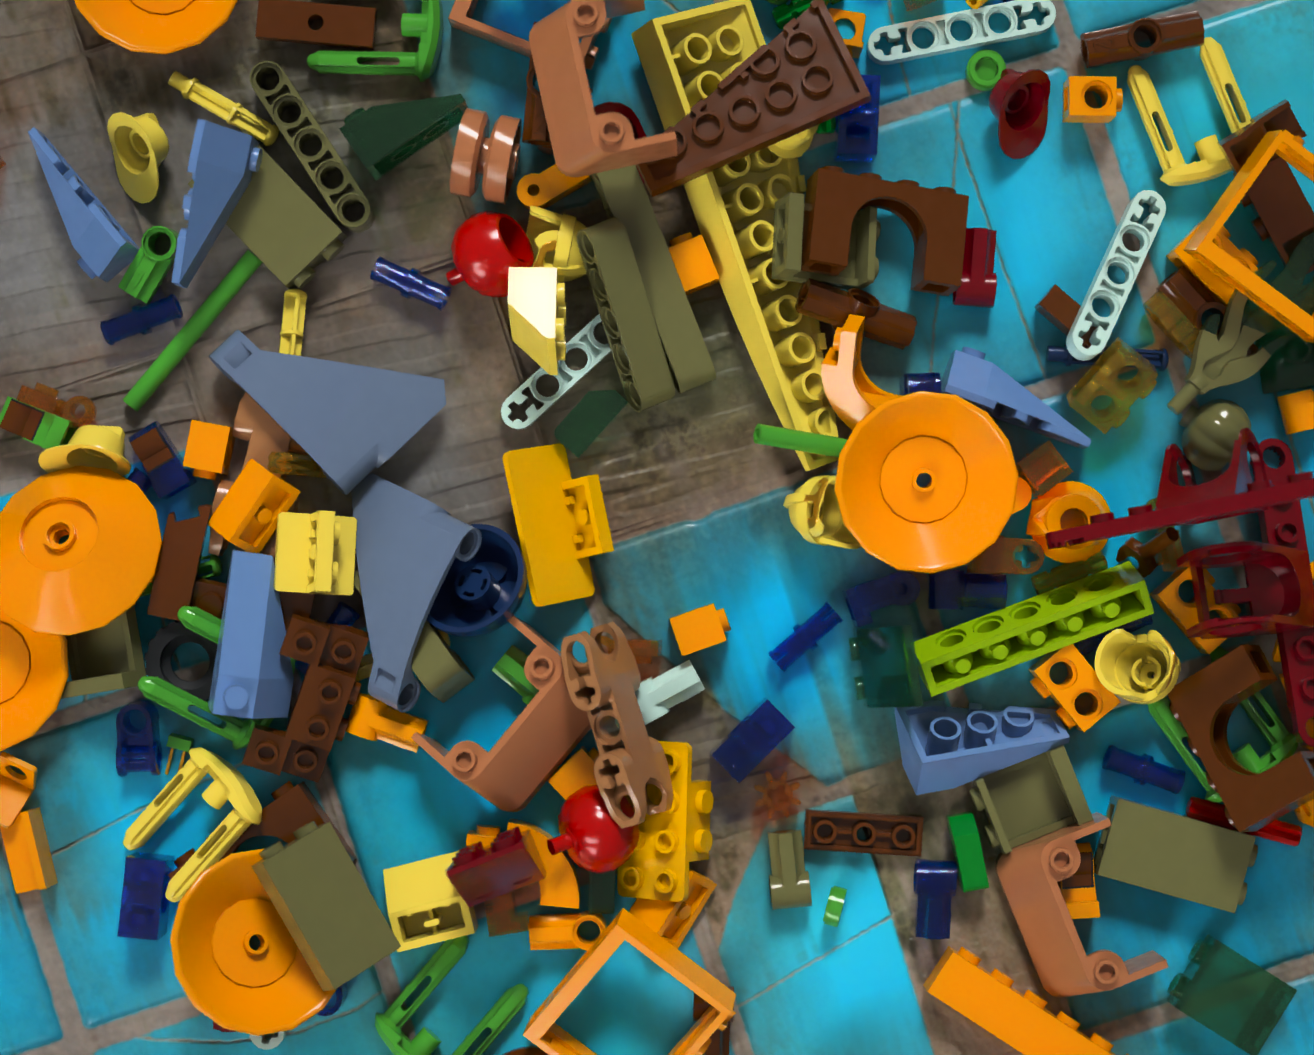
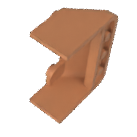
(578, 137)
(530, 746)
(1032, 891)

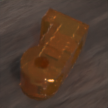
(503, 916)

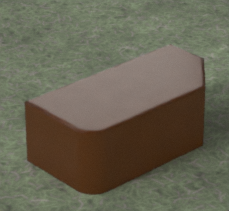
(1061, 312)

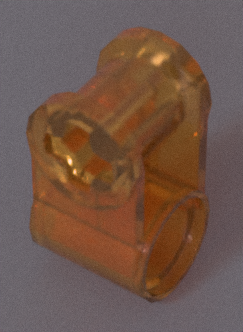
(1001, 557)

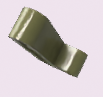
(435, 662)

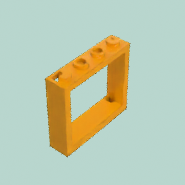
(1228, 268)
(556, 1041)

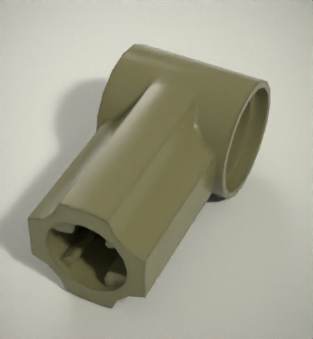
(788, 878)

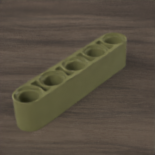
(299, 133)
(626, 314)

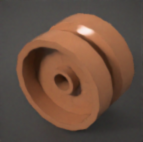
(479, 155)

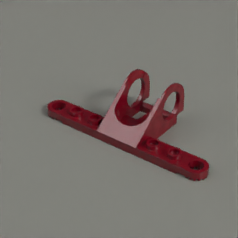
(1194, 504)
(1276, 589)

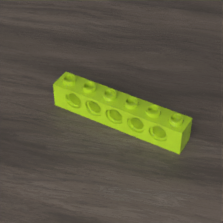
(1032, 628)

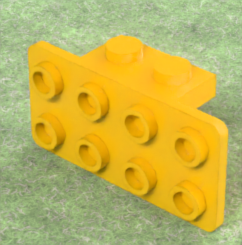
(556, 522)
(670, 837)

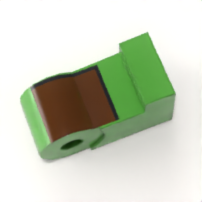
(35, 424)

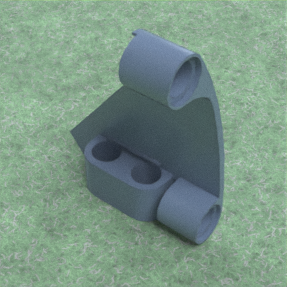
(334, 410)
(402, 562)

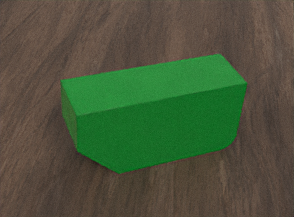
(967, 851)

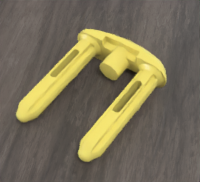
(1212, 160)
(227, 785)

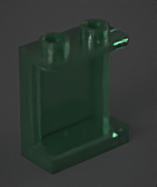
(1230, 995)

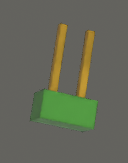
(181, 743)

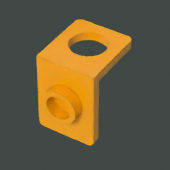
(855, 44)
(14, 787)

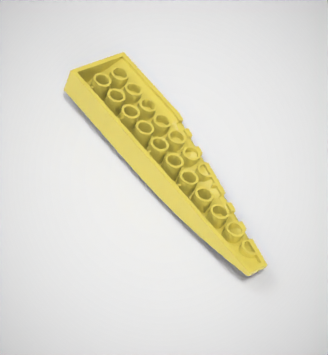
(735, 209)

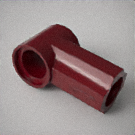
(978, 279)

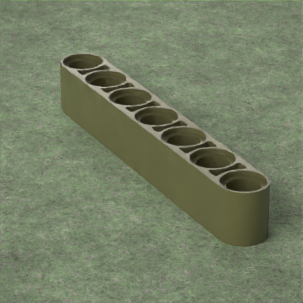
(679, 333)

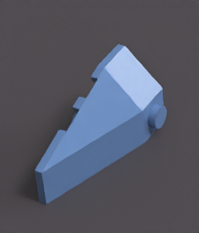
(221, 172)
(91, 228)
(1004, 398)
(248, 670)
(958, 745)

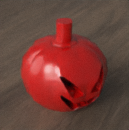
(486, 249)
(591, 833)

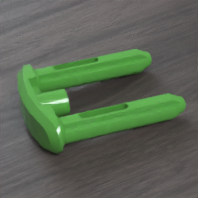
(421, 64)
(178, 700)
(1281, 741)
(425, 1042)

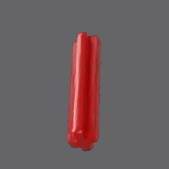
(1214, 814)

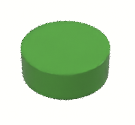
(984, 69)
(834, 906)

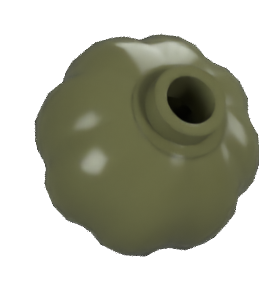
(1211, 433)

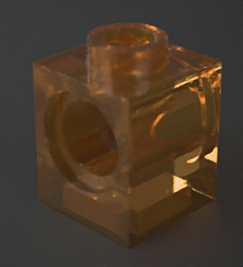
(1043, 468)

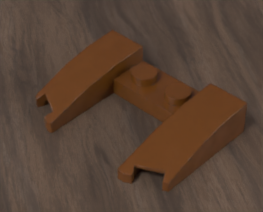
(177, 572)

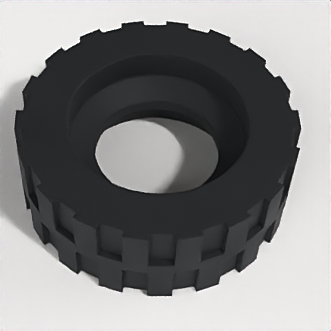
(161, 651)

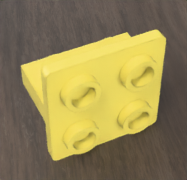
(315, 553)

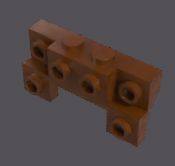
(1275, 195)
(317, 716)

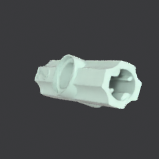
(667, 690)

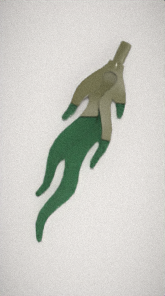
(1224, 357)

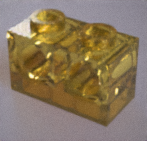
(1104, 380)

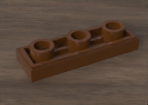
(293, 20)
(838, 832)

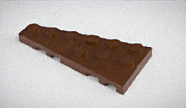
(769, 97)

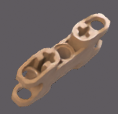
(264, 437)
(627, 756)

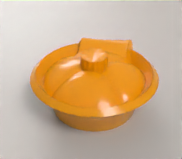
(1065, 507)

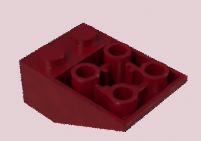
(496, 869)

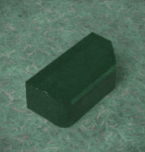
(589, 420)
(602, 892)

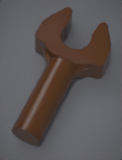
(1145, 552)

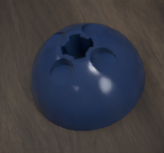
(482, 591)

